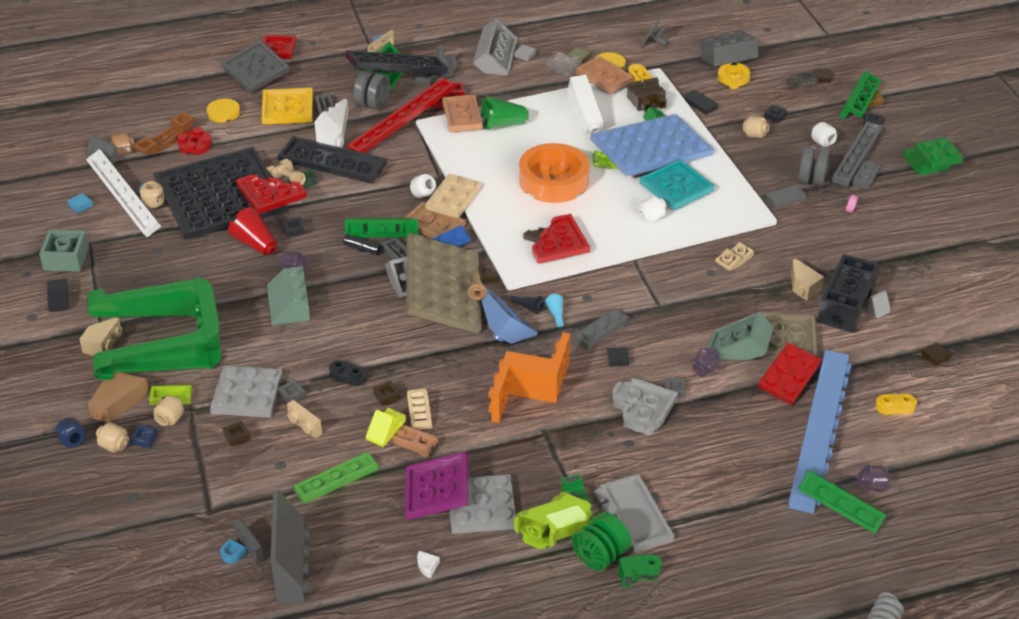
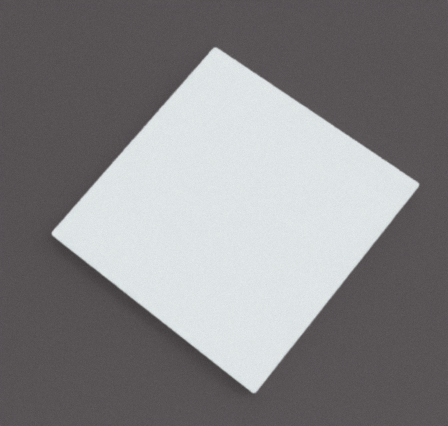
(608, 207)

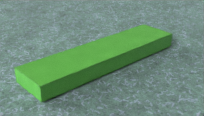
(335, 477)

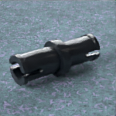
(362, 244)

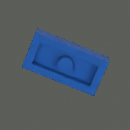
(456, 236)

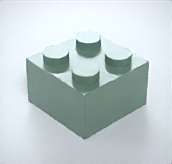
(64, 250)

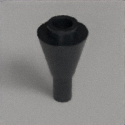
(532, 303)

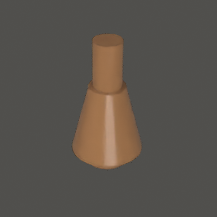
(477, 290)

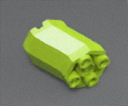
(553, 520)

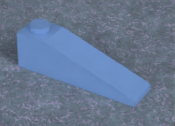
(505, 321)

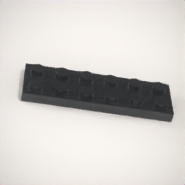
(396, 62)
(333, 159)

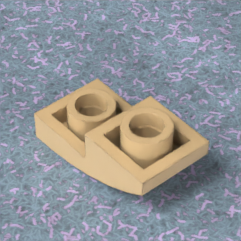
(735, 257)

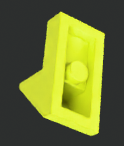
(384, 426)

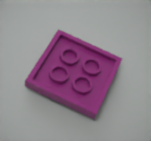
(437, 485)

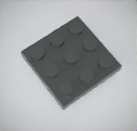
(255, 66)

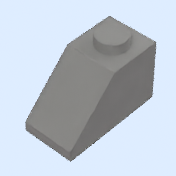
(397, 275)

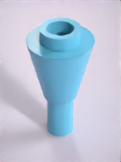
(555, 305)

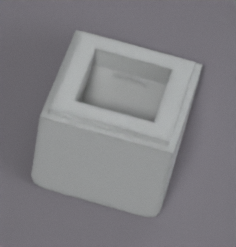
(879, 304)

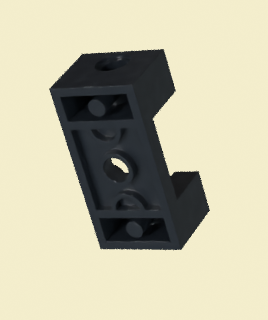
(846, 293)

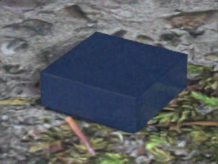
(143, 436)

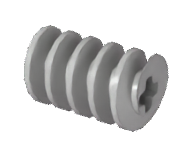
(886, 607)

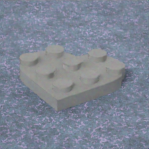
(643, 404)

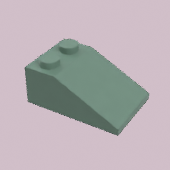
(743, 338)

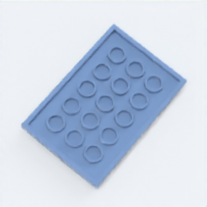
(651, 144)

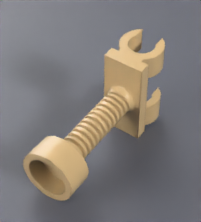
(286, 169)

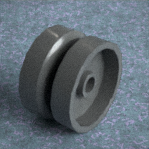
(371, 90)
(812, 165)

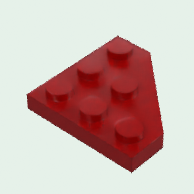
(269, 193)
(560, 240)

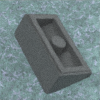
(96, 143)

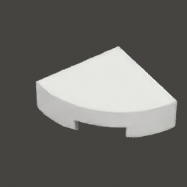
(427, 563)

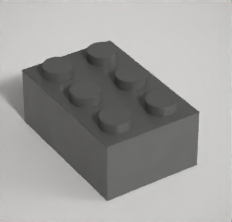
(729, 48)

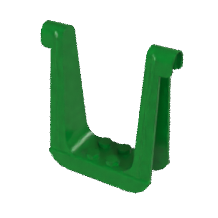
(184, 351)

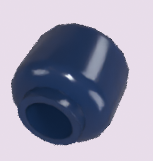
(70, 432)

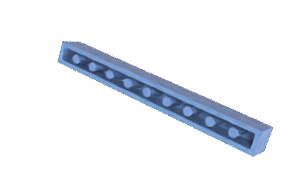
(820, 426)

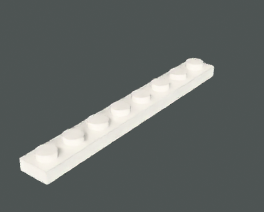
(123, 193)

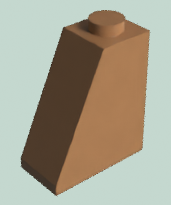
(117, 396)

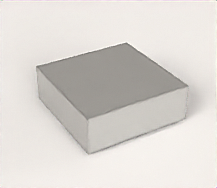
(525, 52)

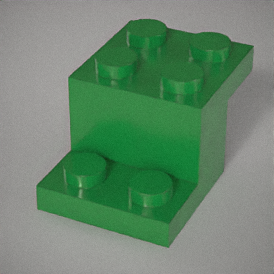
(932, 156)

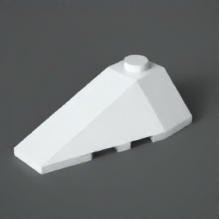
(331, 125)

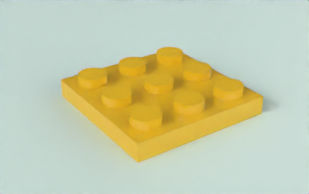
(287, 106)

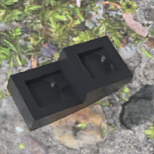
(57, 295)

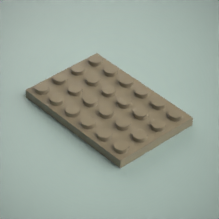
(440, 283)

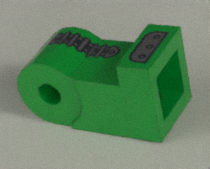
(574, 487)
(639, 568)

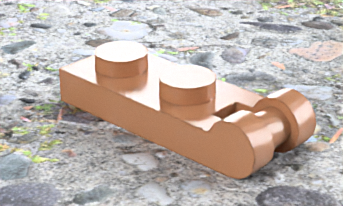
(411, 438)

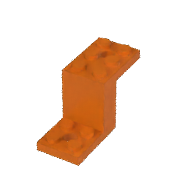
(529, 377)

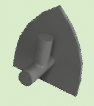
(656, 36)
(448, 59)

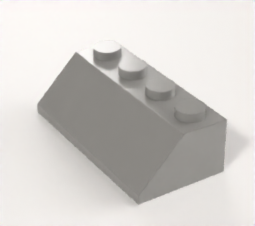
(495, 49)

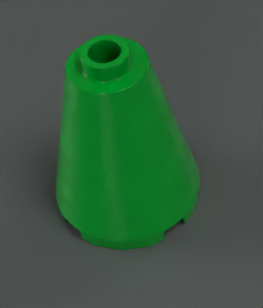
(501, 113)

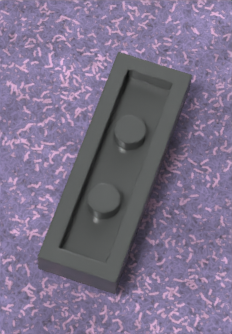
(601, 328)

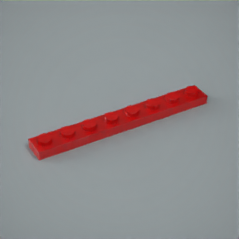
(402, 116)

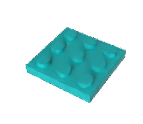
(677, 184)

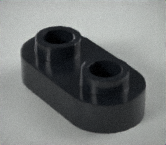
(347, 373)

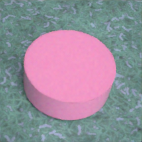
(851, 204)

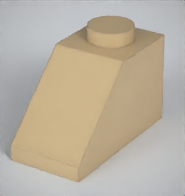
(805, 280)

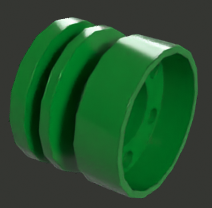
(601, 541)

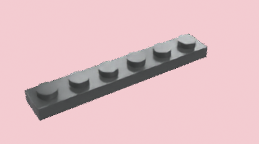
(857, 154)

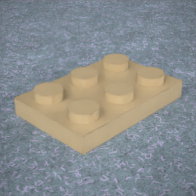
(453, 195)

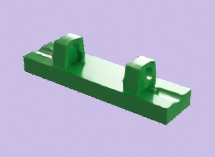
(381, 227)

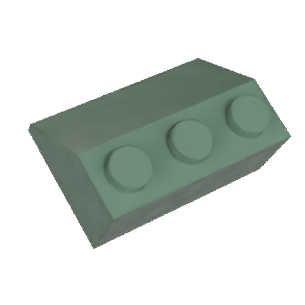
(288, 297)

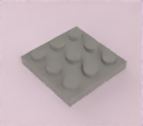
(246, 391)
(489, 506)

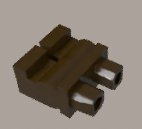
(646, 94)

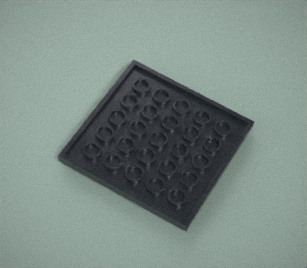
(206, 194)

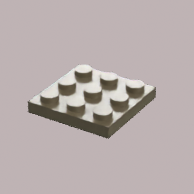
(790, 328)

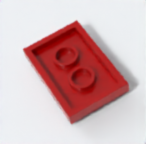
(790, 373)

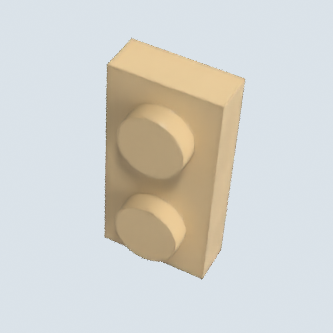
(305, 419)

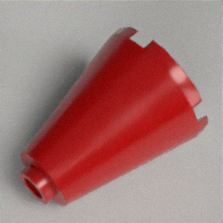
(253, 232)

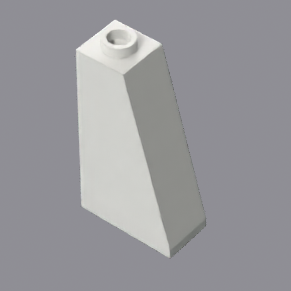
(584, 104)

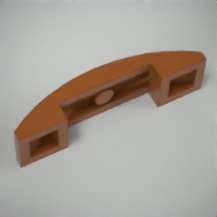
(180, 124)

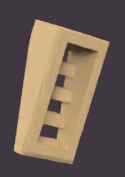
(416, 398)

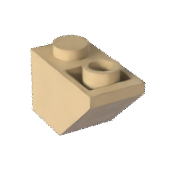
(100, 336)

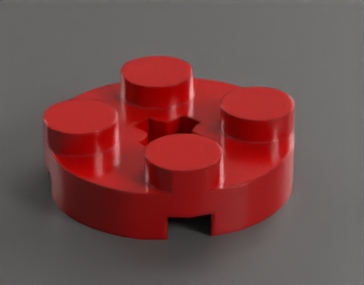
(187, 141)

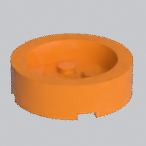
(554, 159)

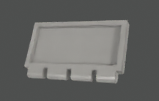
(637, 510)

